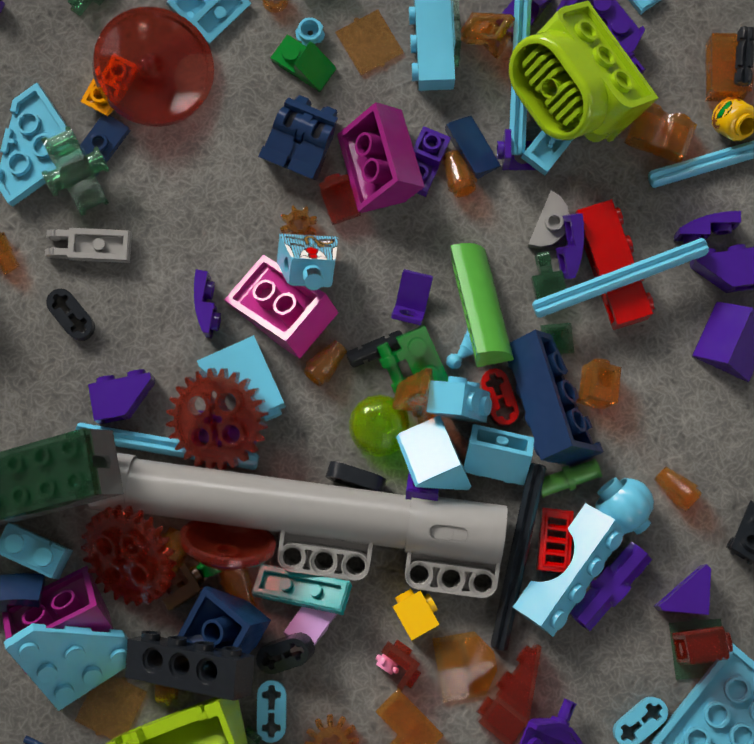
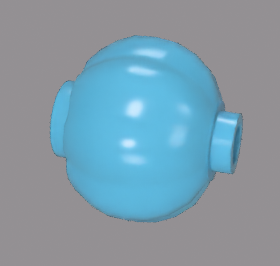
(627, 503)

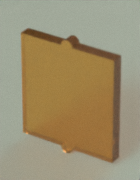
(369, 42)
(111, 707)

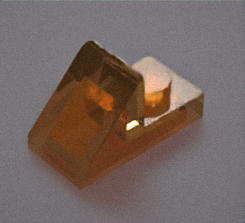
(488, 30)
(413, 395)

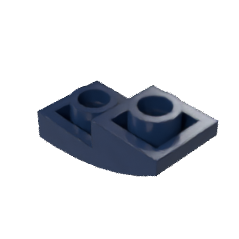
(21, 590)

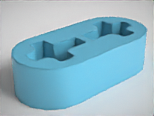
(263, 711)
(634, 715)

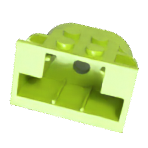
(578, 77)

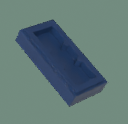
(107, 135)

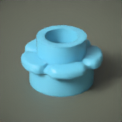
(313, 25)

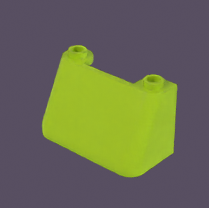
(203, 723)

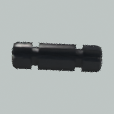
(744, 56)
(369, 350)

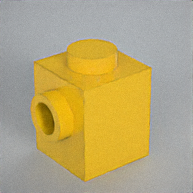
(416, 612)

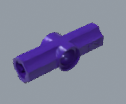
(610, 586)

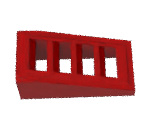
(547, 566)

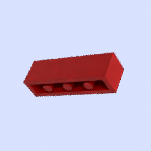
(611, 250)

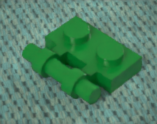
(419, 353)

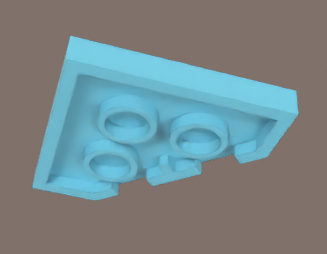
(22, 146)
(68, 660)

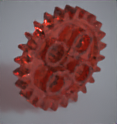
(244, 416)
(128, 555)

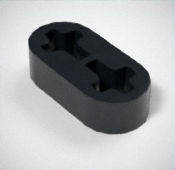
(65, 319)
(355, 477)
(288, 660)

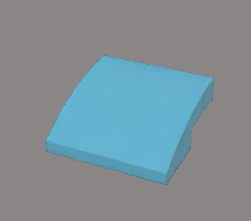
(209, 16)

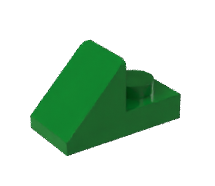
(304, 62)

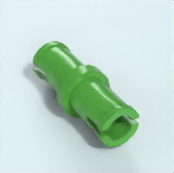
(570, 477)

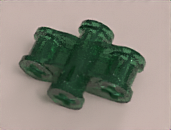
(75, 170)

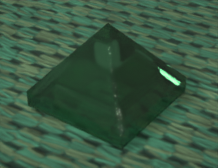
(562, 336)

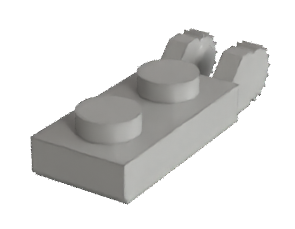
(91, 245)

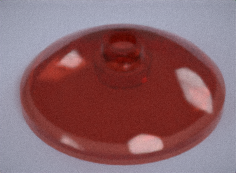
(226, 546)

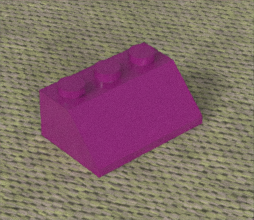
(380, 158)
(63, 603)

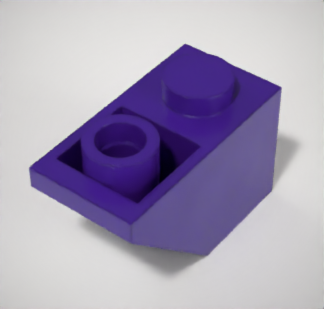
(727, 269)
(120, 397)

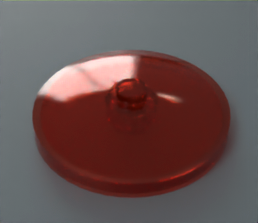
(153, 66)

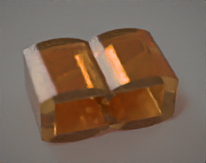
(661, 133)

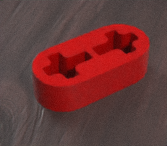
(506, 395)

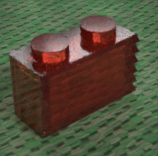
(702, 645)

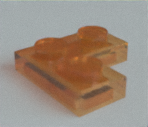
(407, 721)

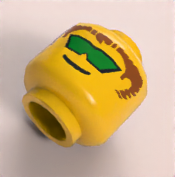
(733, 119)

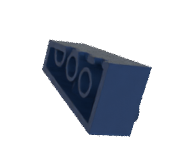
(550, 401)

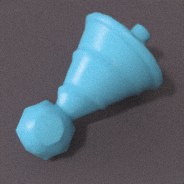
(455, 360)

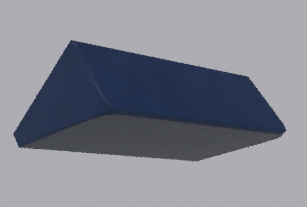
(472, 146)

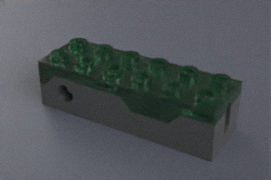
(58, 474)

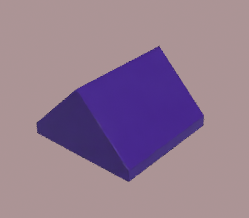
(728, 340)

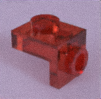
(338, 198)
(400, 654)

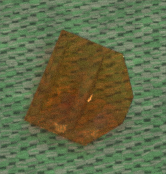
(464, 666)

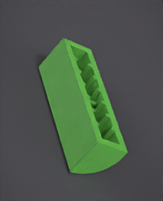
(480, 304)

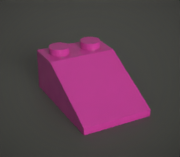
(281, 311)

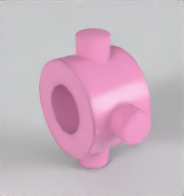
(387, 664)

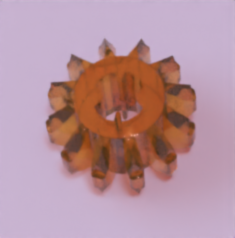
(327, 731)

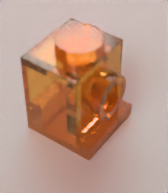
(608, 380)

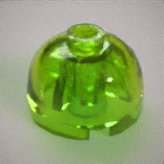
(376, 424)

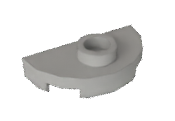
(550, 223)

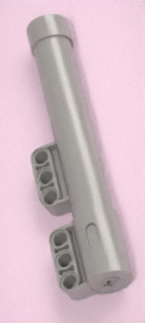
(329, 520)

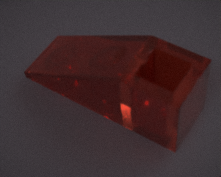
(512, 704)

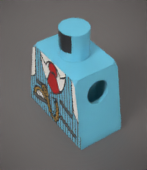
(307, 259)

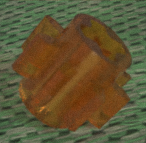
(303, 217)

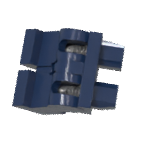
(303, 124)

